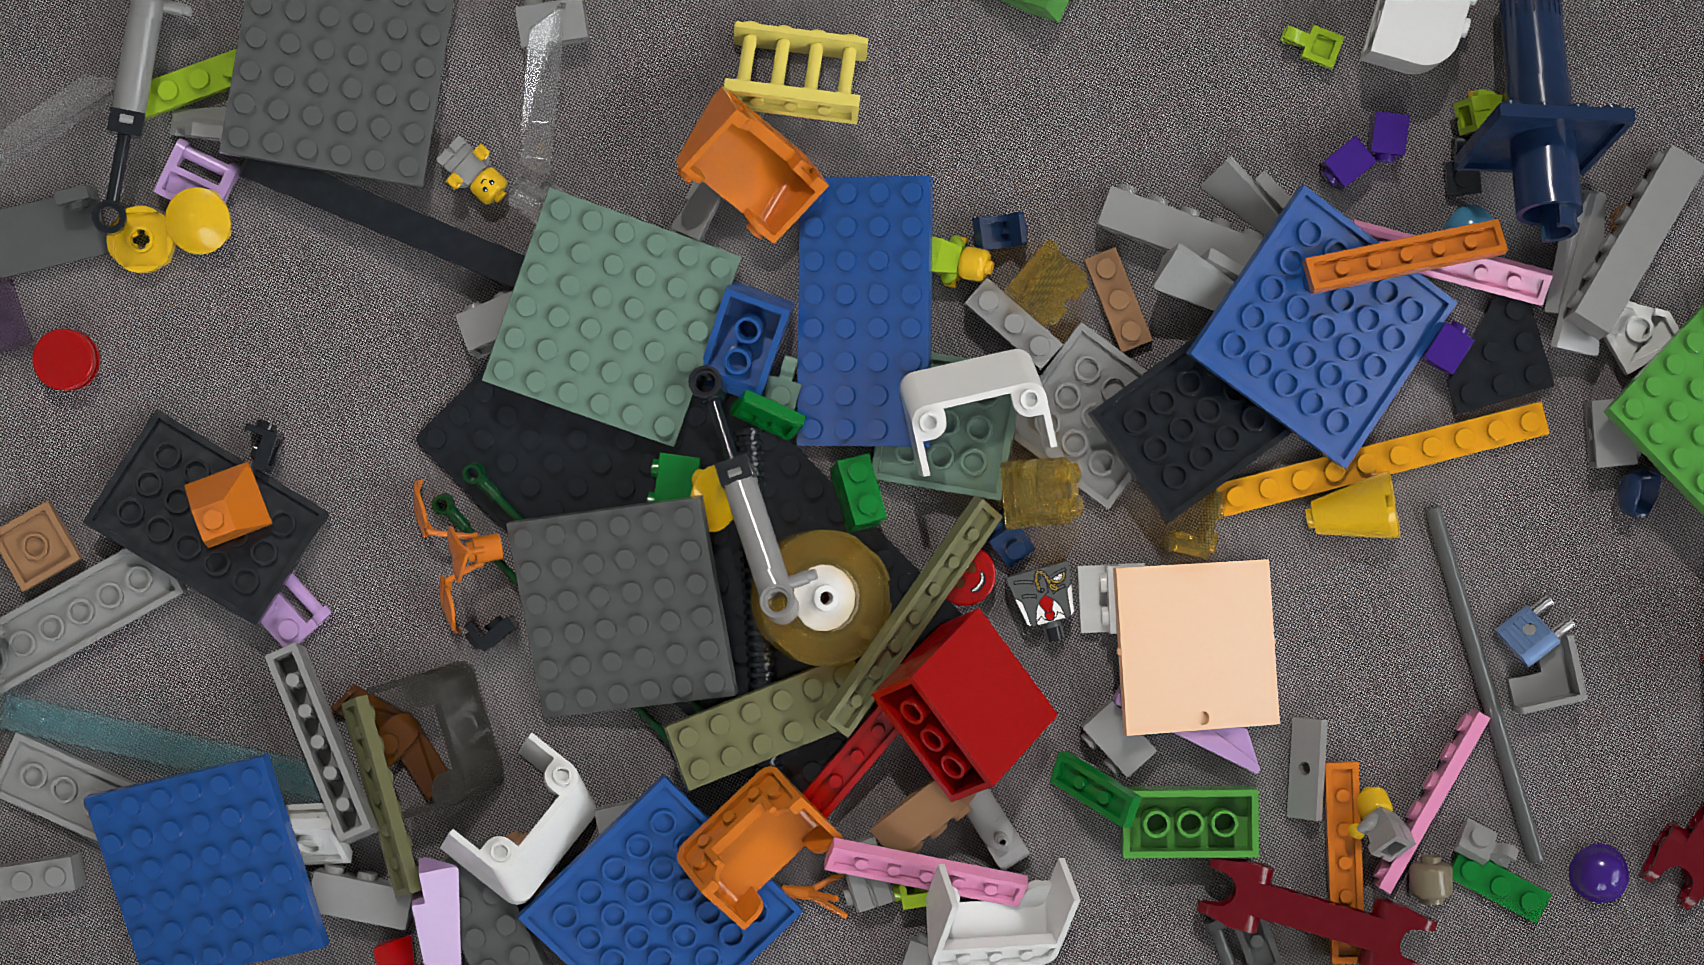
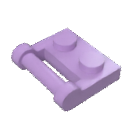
(178, 179)
(286, 622)

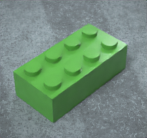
(1193, 822)

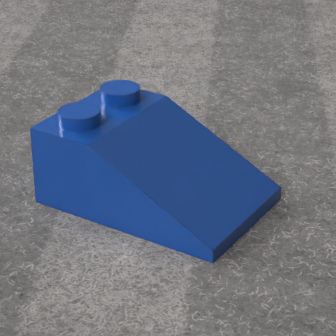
(747, 337)

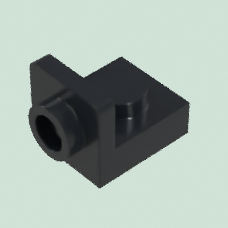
(265, 451)
(497, 631)

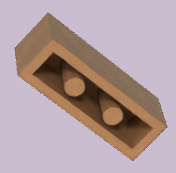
(919, 816)

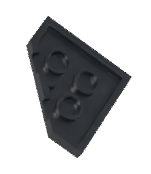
(1503, 359)

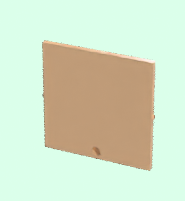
(1196, 646)

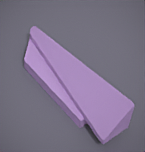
(1227, 742)
(438, 912)

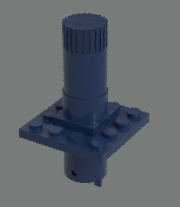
(1538, 127)

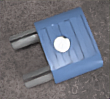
(1528, 635)

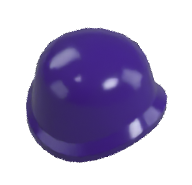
(1599, 873)

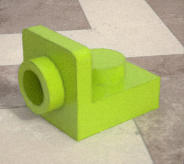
(910, 898)

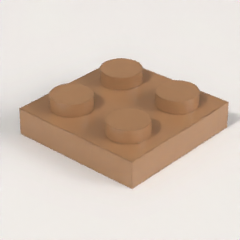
(37, 546)

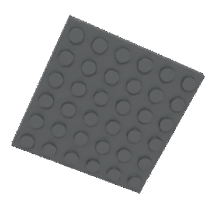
(338, 85)
(623, 607)

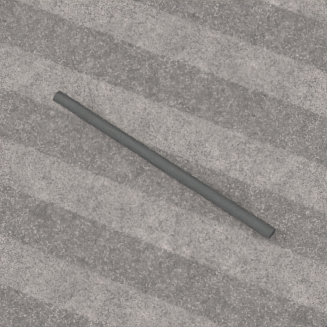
(1484, 684)

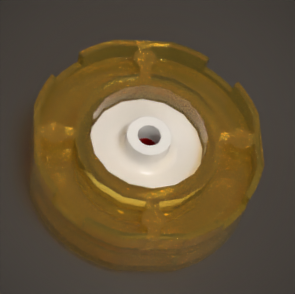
(852, 603)

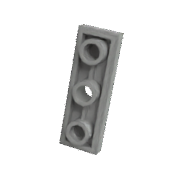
(1307, 750)

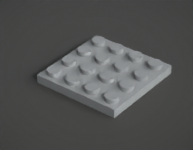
(1075, 383)

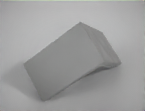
(1554, 684)

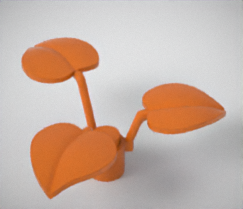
(479, 549)

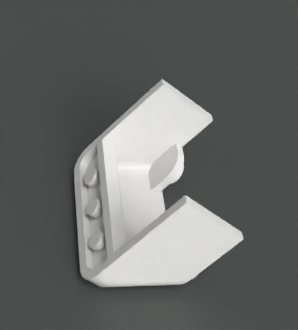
(966, 381)
(519, 870)
(998, 932)

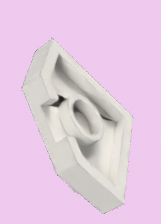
(1639, 335)

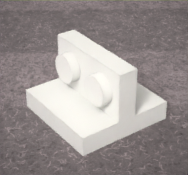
(1097, 597)
(317, 835)

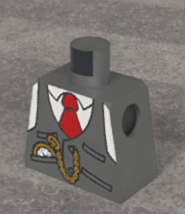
(1044, 597)

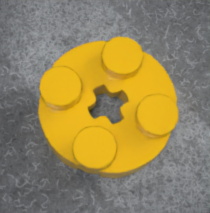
(156, 252)

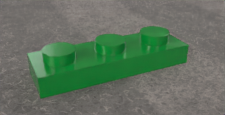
(1095, 789)
(1501, 887)

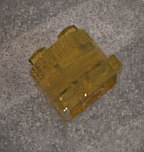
(1047, 284)
(1040, 492)

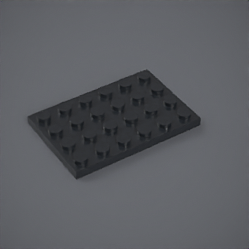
(1184, 431)
(151, 517)

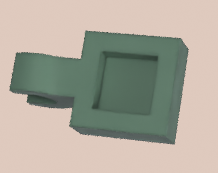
(783, 388)

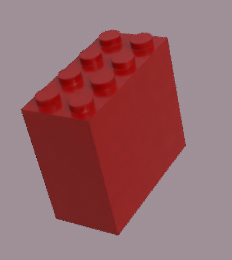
(965, 705)

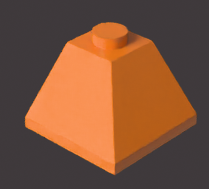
(227, 505)

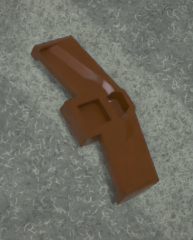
(401, 739)

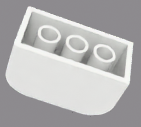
(1415, 33)

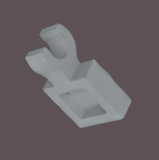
(1479, 845)

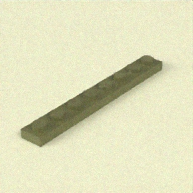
(911, 615)

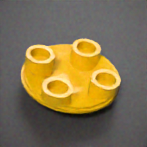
(198, 220)
(717, 508)

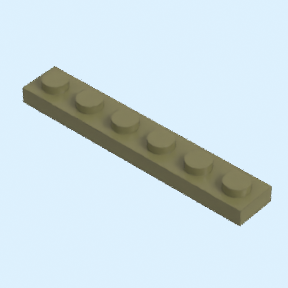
(381, 795)

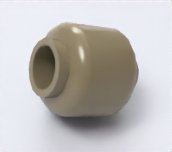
(1430, 880)

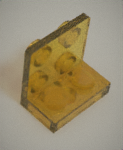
(1206, 540)

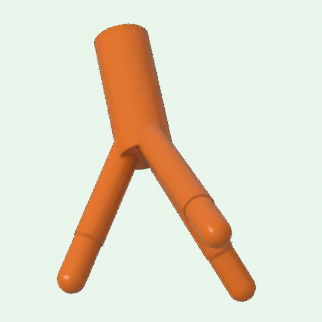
(820, 898)

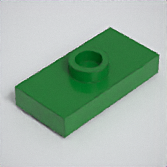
(767, 414)

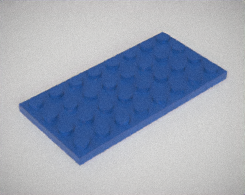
(863, 307)

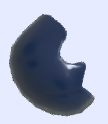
(1638, 491)

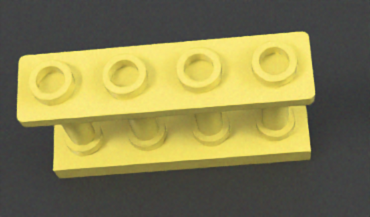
(790, 100)

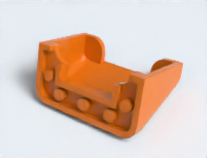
(750, 166)
(751, 842)

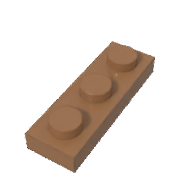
(1118, 300)

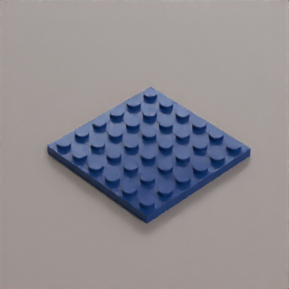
(1322, 358)
(208, 867)
(636, 904)

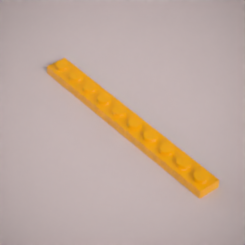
(1385, 456)

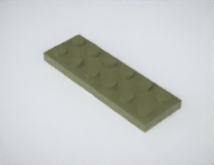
(755, 725)

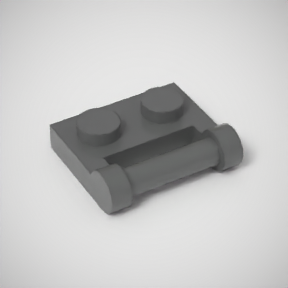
(1256, 948)

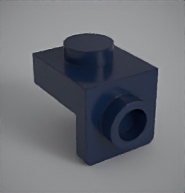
(1000, 231)
(1010, 544)

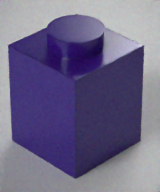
(1387, 136)
(1347, 164)
(1448, 348)

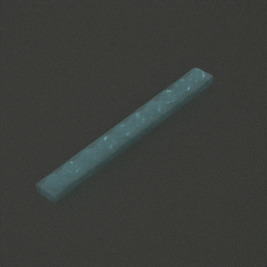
(144, 741)

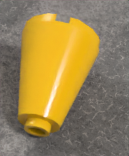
(1357, 510)

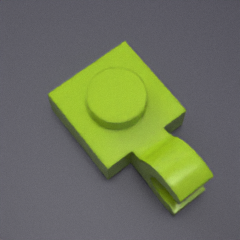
(1318, 45)

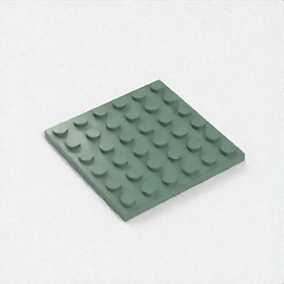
(610, 317)

